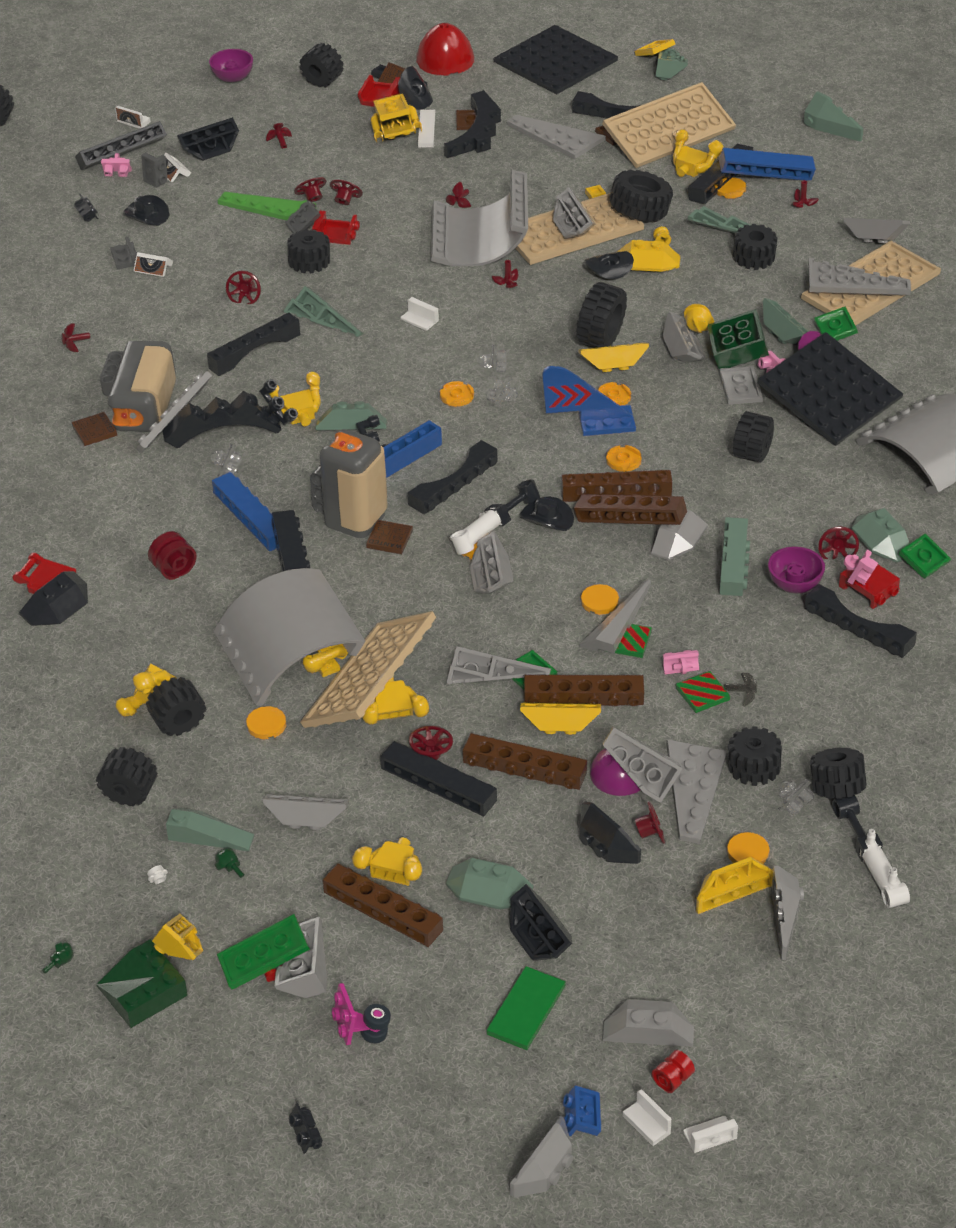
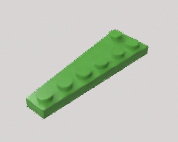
(261, 205)

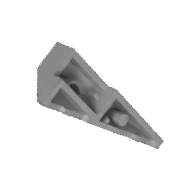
(611, 630)
(479, 666)

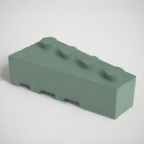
(735, 557)

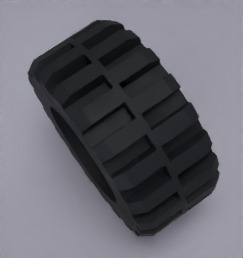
(641, 195)
(601, 315)

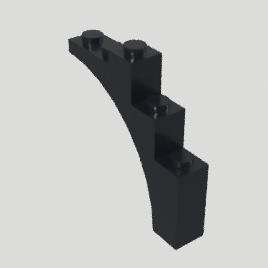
(480, 133)
(218, 413)

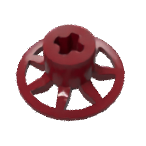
(311, 191)
(345, 193)
(244, 287)
(838, 542)
(431, 744)
(649, 824)

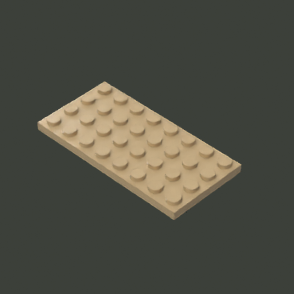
(650, 129)
(546, 240)
(888, 261)
(369, 671)

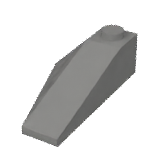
(645, 765)
(786, 904)
(306, 973)

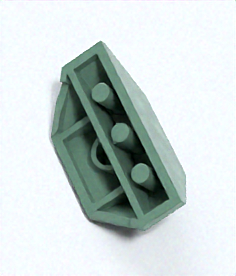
(782, 323)
(346, 416)
(881, 534)
(485, 883)

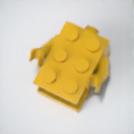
(394, 117)

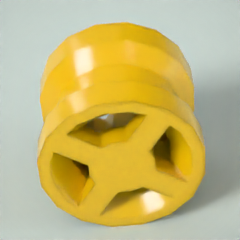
(662, 232)

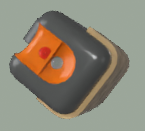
(138, 384)
(351, 484)

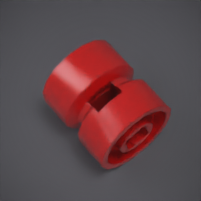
(673, 1071)

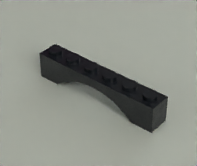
(589, 104)
(229, 355)
(429, 495)
(891, 637)

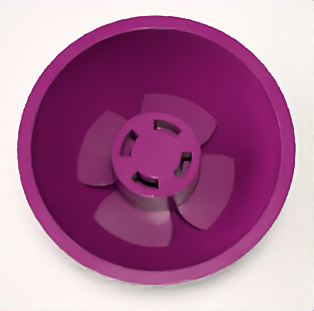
(231, 64)
(796, 569)
(610, 776)

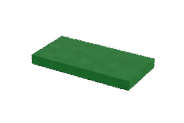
(263, 952)
(526, 1008)

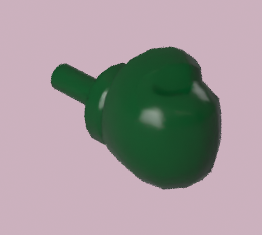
(227, 859)
(61, 956)

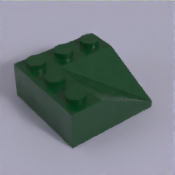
(737, 339)
(142, 984)

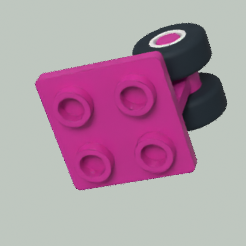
(372, 1024)

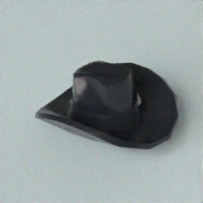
(414, 89)
(148, 209)
(611, 265)
(550, 513)

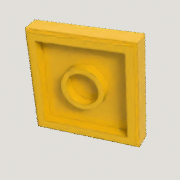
(654, 47)

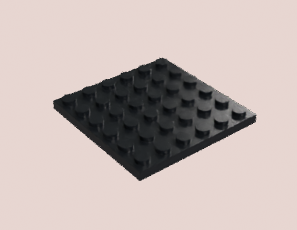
(555, 59)
(830, 388)

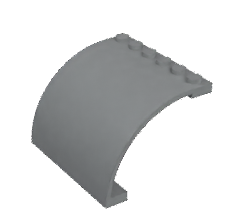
(480, 233)
(926, 435)
(282, 623)

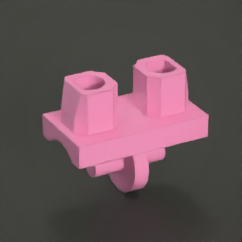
(116, 164)
(769, 361)
(853, 562)
(680, 662)

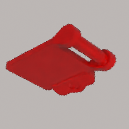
(41, 575)

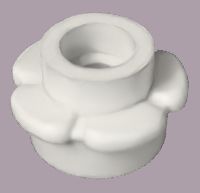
(157, 874)

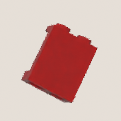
(377, 90)
(338, 231)
(878, 587)

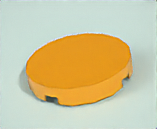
(732, 189)
(456, 393)
(619, 393)
(629, 458)
(599, 599)
(266, 722)
(748, 845)

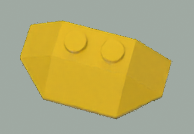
(652, 255)
(614, 356)
(560, 717)
(733, 883)
(178, 939)

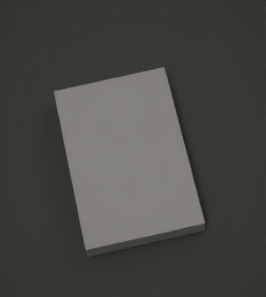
(740, 385)

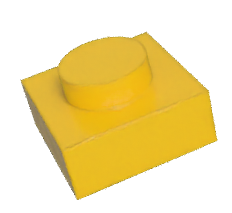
(594, 191)
(329, 668)

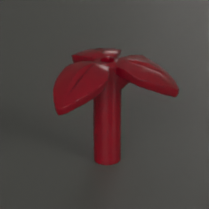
(280, 132)
(459, 193)
(800, 196)
(509, 276)
(68, 338)

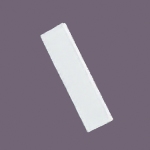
(426, 137)

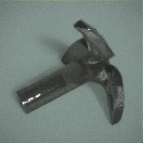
(749, 687)

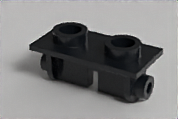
(85, 208)
(302, 1123)

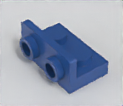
(582, 1111)

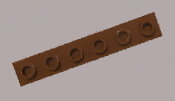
(617, 483)
(631, 509)
(585, 689)
(525, 761)
(383, 905)

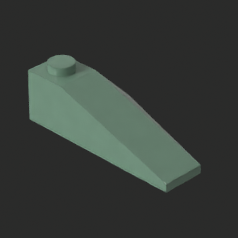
(670, 63)
(828, 118)
(204, 829)

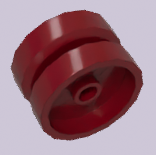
(172, 555)

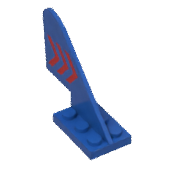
(596, 411)

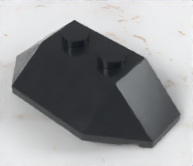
(210, 139)
(56, 600)
(606, 836)
(537, 926)

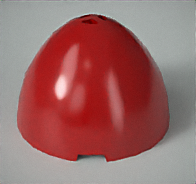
(445, 51)

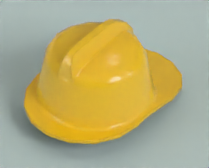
(698, 317)

